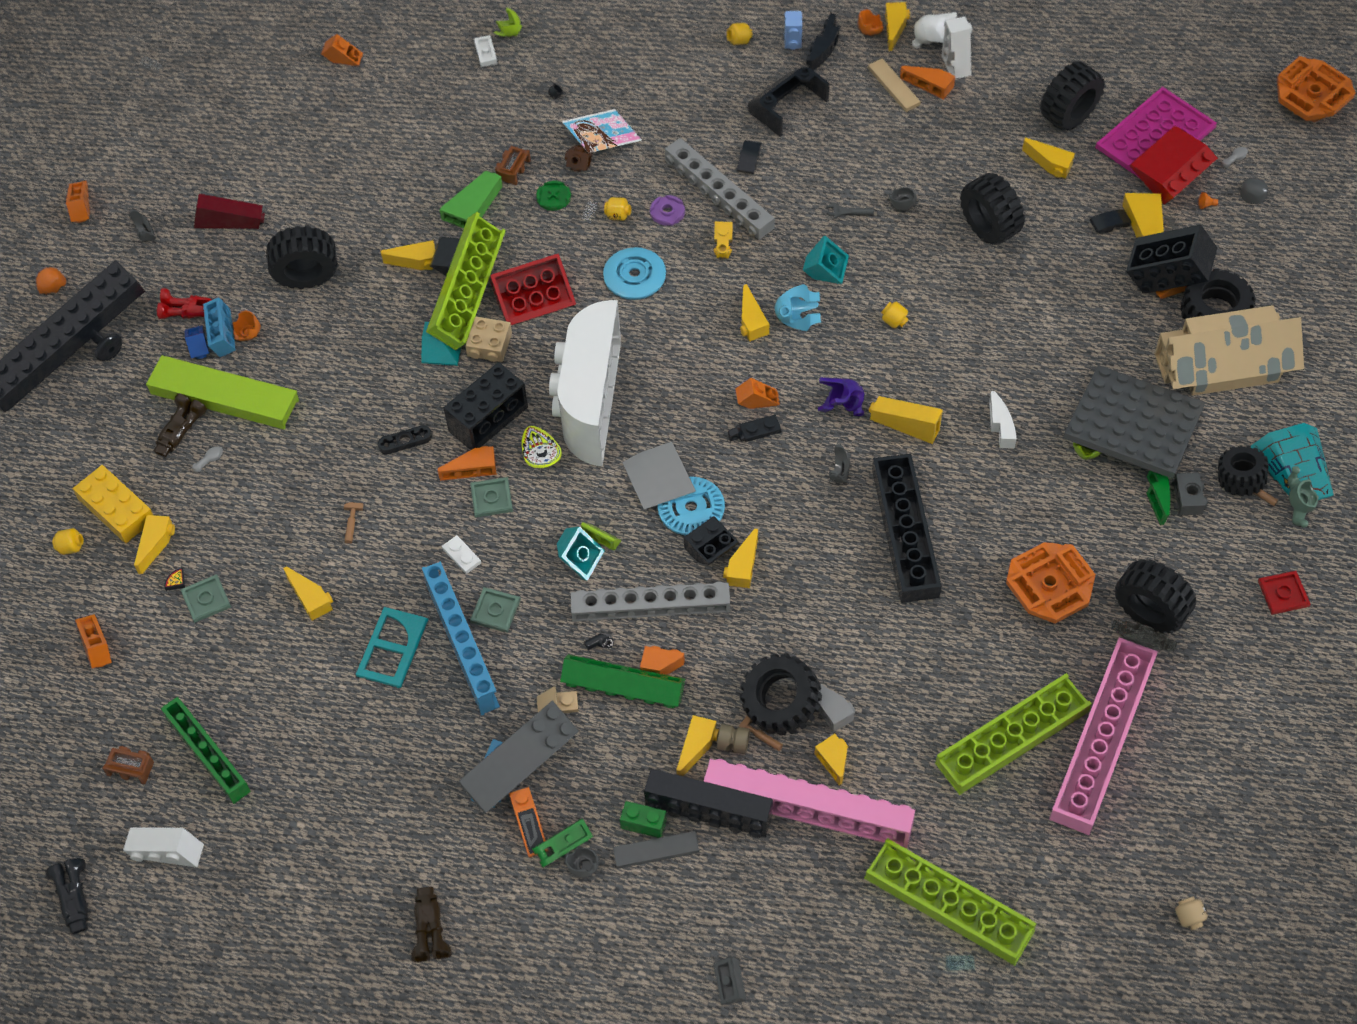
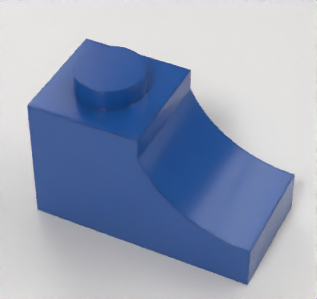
(196, 342)

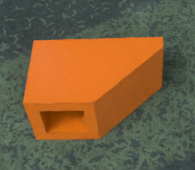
(341, 51)
(756, 394)
(661, 660)

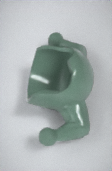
(1301, 498)

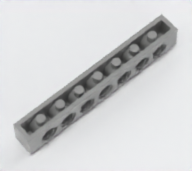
(719, 189)
(659, 607)

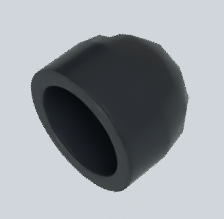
(555, 91)

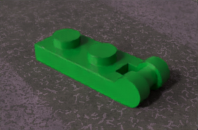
(563, 842)

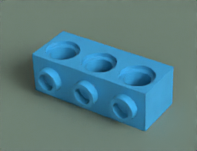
(219, 327)

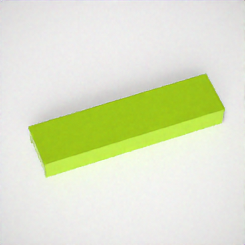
(465, 281)
(223, 391)
(1012, 734)
(950, 902)

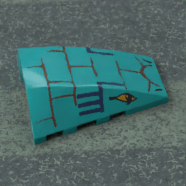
(1296, 447)

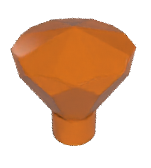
(1206, 201)

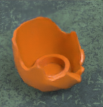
(869, 23)
(50, 280)
(246, 326)

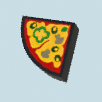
(175, 580)

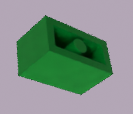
(643, 819)

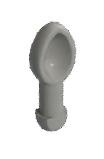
(1238, 154)
(211, 455)

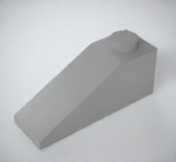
(835, 709)

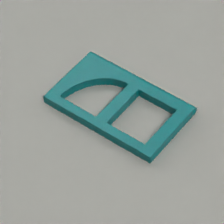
(415, 628)

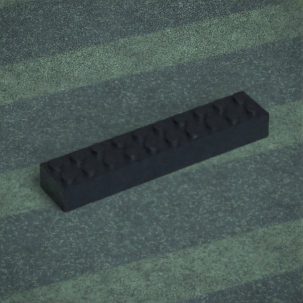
(65, 332)

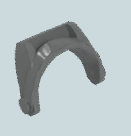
(141, 222)
(841, 459)

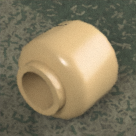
(1191, 913)

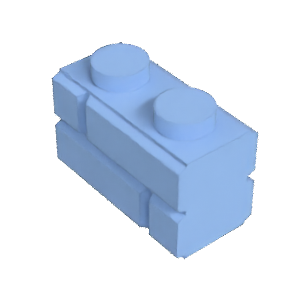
(793, 30)

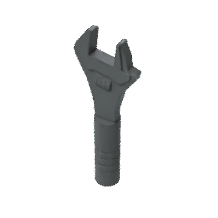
(839, 211)

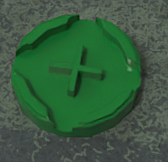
(553, 195)

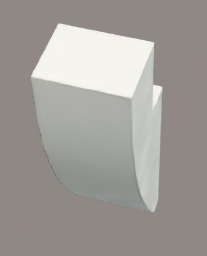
(1001, 422)

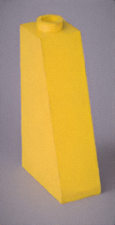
(1144, 213)
(907, 417)

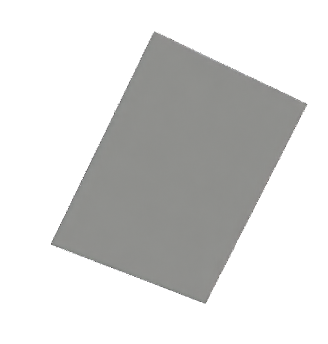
(658, 475)

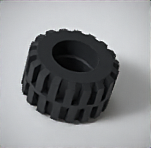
(1243, 470)

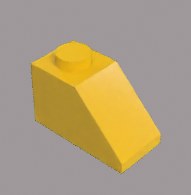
(833, 755)

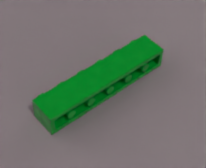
(622, 680)
(205, 750)

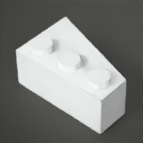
(957, 47)
(163, 846)

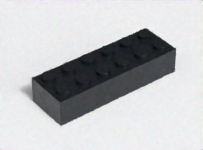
(709, 803)

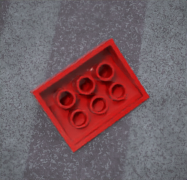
(1172, 163)
(532, 289)

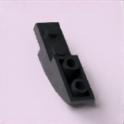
(823, 44)

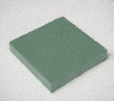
(491, 497)
(205, 598)
(495, 609)

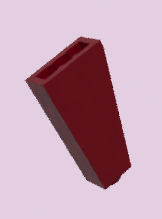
(227, 213)

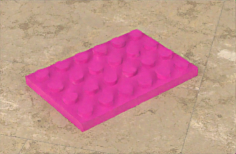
(1149, 124)

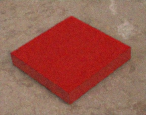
(1284, 592)

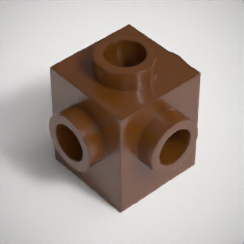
(578, 158)

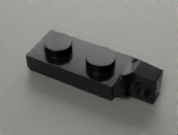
(755, 429)

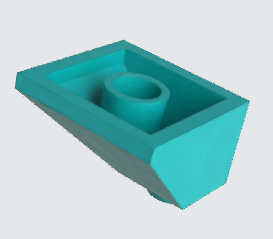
(826, 262)
(436, 351)
(579, 551)

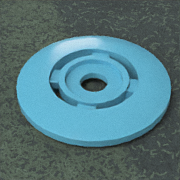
(645, 284)
(690, 520)

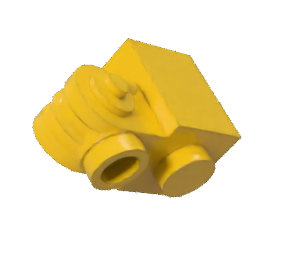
(723, 236)

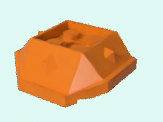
(1313, 89)
(1054, 565)

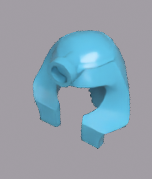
(790, 307)

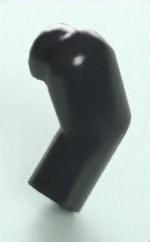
(599, 640)

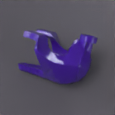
(845, 393)

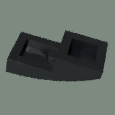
(749, 157)
(1109, 220)

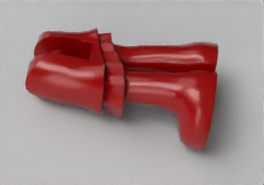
(191, 307)

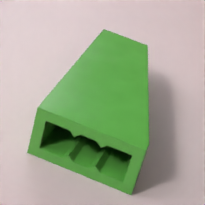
(472, 199)

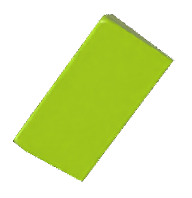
(601, 536)

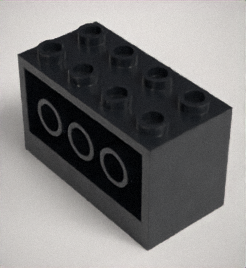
(1172, 259)
(486, 406)

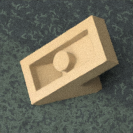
(564, 700)

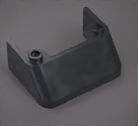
(762, 104)

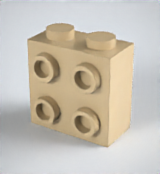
(488, 339)

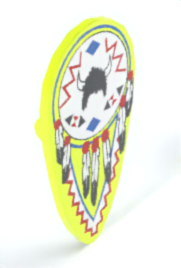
(539, 448)

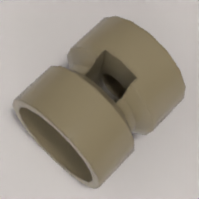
(733, 739)

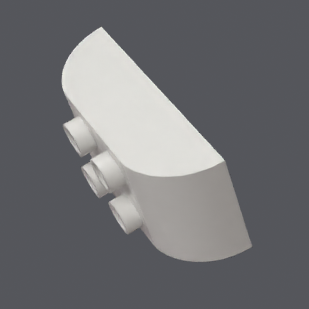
(587, 379)

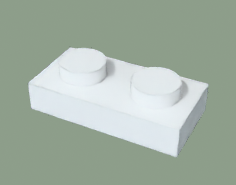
(485, 51)
(461, 554)

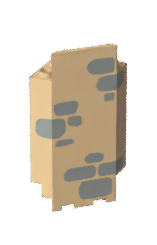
(1230, 350)

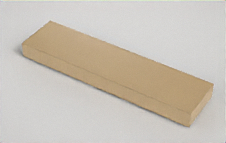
(894, 85)

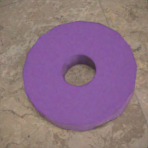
(667, 218)

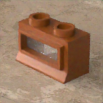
(512, 164)
(129, 764)

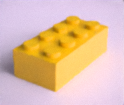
(113, 503)

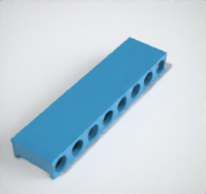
(461, 638)

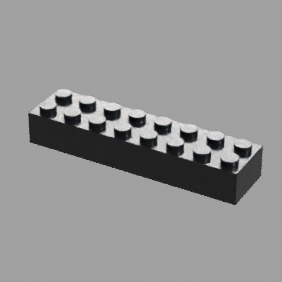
(906, 528)

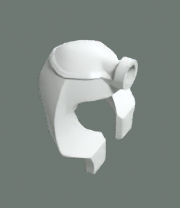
(930, 28)

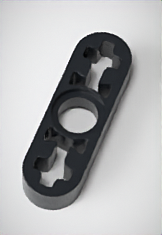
(406, 433)

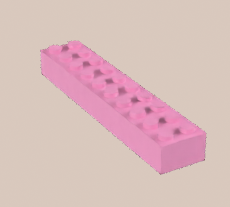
(1103, 736)
(818, 803)

